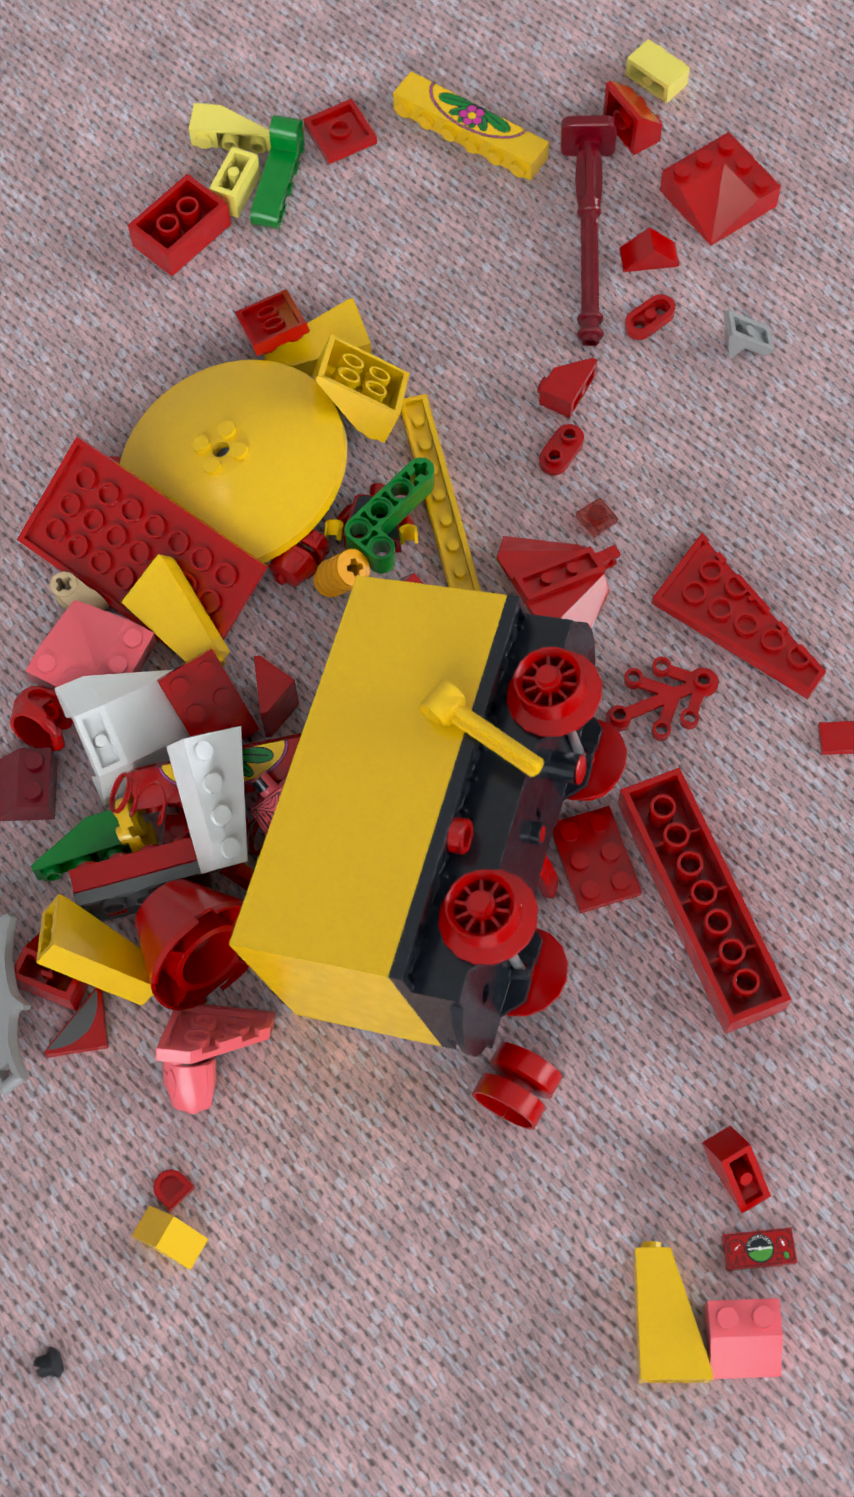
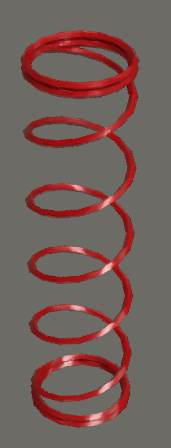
(130, 779)

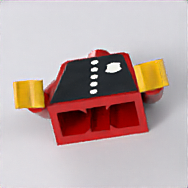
(402, 532)

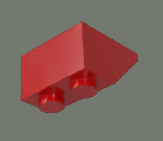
(635, 121)

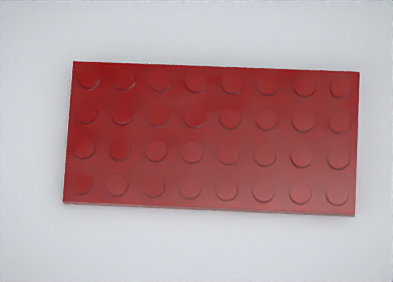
(113, 525)

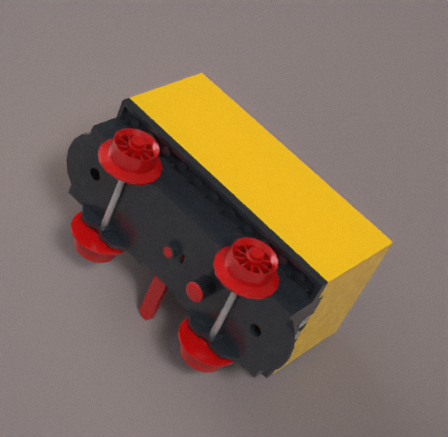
(355, 889)

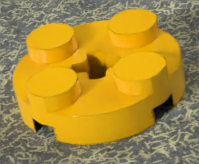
(134, 829)

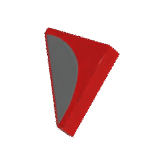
(84, 1030)

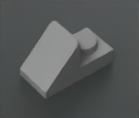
(746, 333)

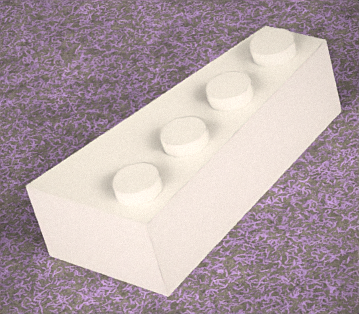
(212, 796)

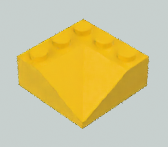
(362, 387)

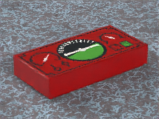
(759, 1249)

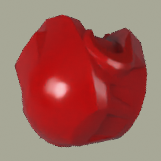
(39, 718)

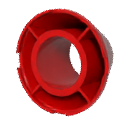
(186, 942)

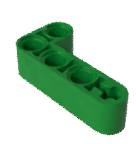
(282, 164)
(415, 483)

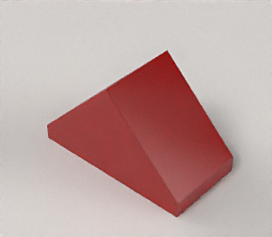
(648, 252)

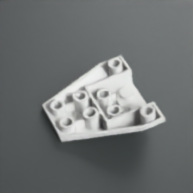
(121, 723)

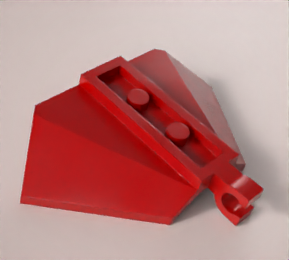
(558, 576)

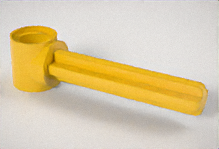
(447, 706)

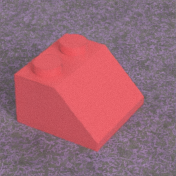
(744, 1338)

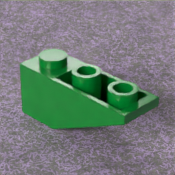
(90, 840)

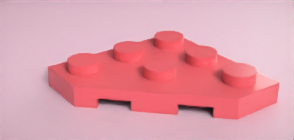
(211, 1031)

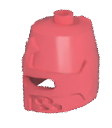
(191, 1086)

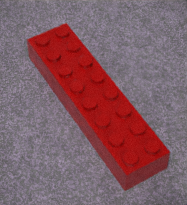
(703, 901)

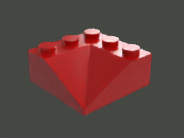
(719, 188)

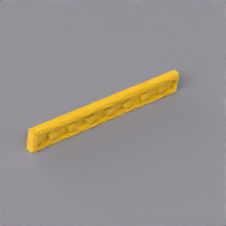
(441, 502)

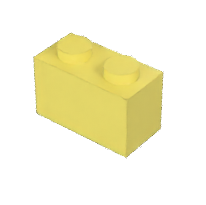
(657, 71)
(236, 179)

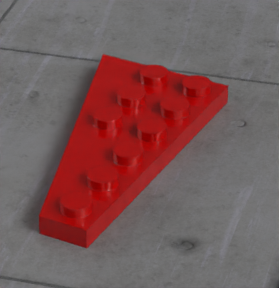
(730, 613)

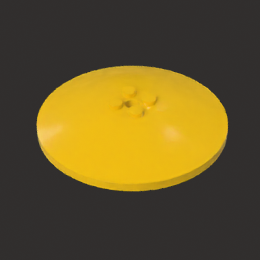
(280, 460)

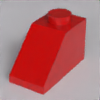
(567, 386)
(737, 1168)

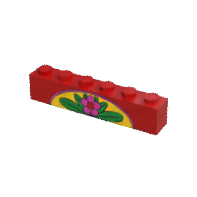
(269, 755)

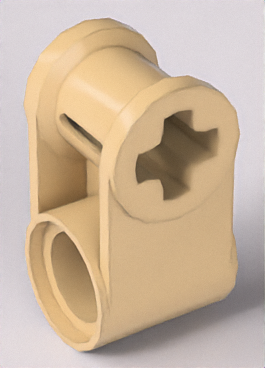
(77, 591)

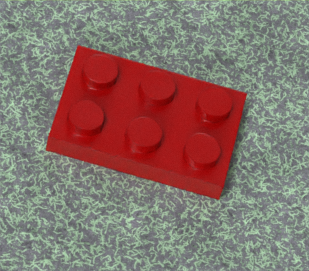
(272, 322)
(206, 697)
(595, 859)

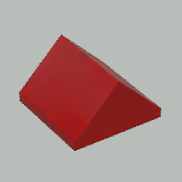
(276, 695)

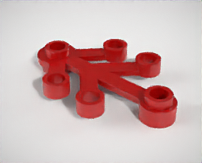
(665, 696)

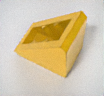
(170, 1237)

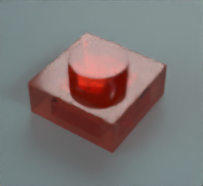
(596, 517)

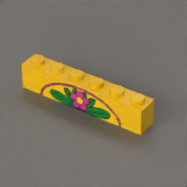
(470, 126)

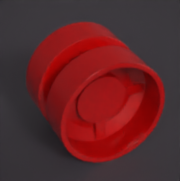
(519, 1080)

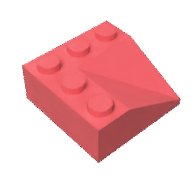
(88, 644)

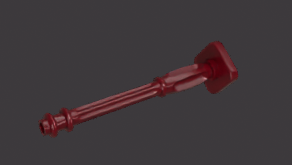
(589, 140)

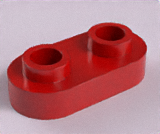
(648, 318)
(561, 447)

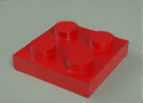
(340, 131)

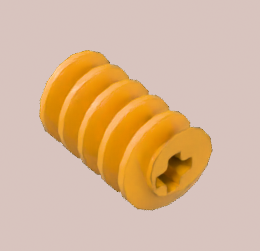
(339, 572)

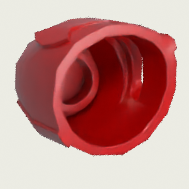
(299, 562)

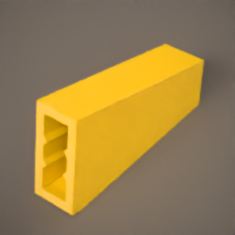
(341, 321)
(173, 611)
(91, 952)
(665, 1325)

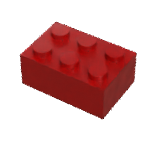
(179, 224)

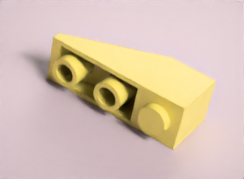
(222, 128)

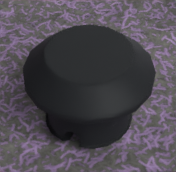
(50, 1363)

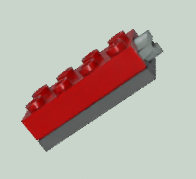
(126, 880)

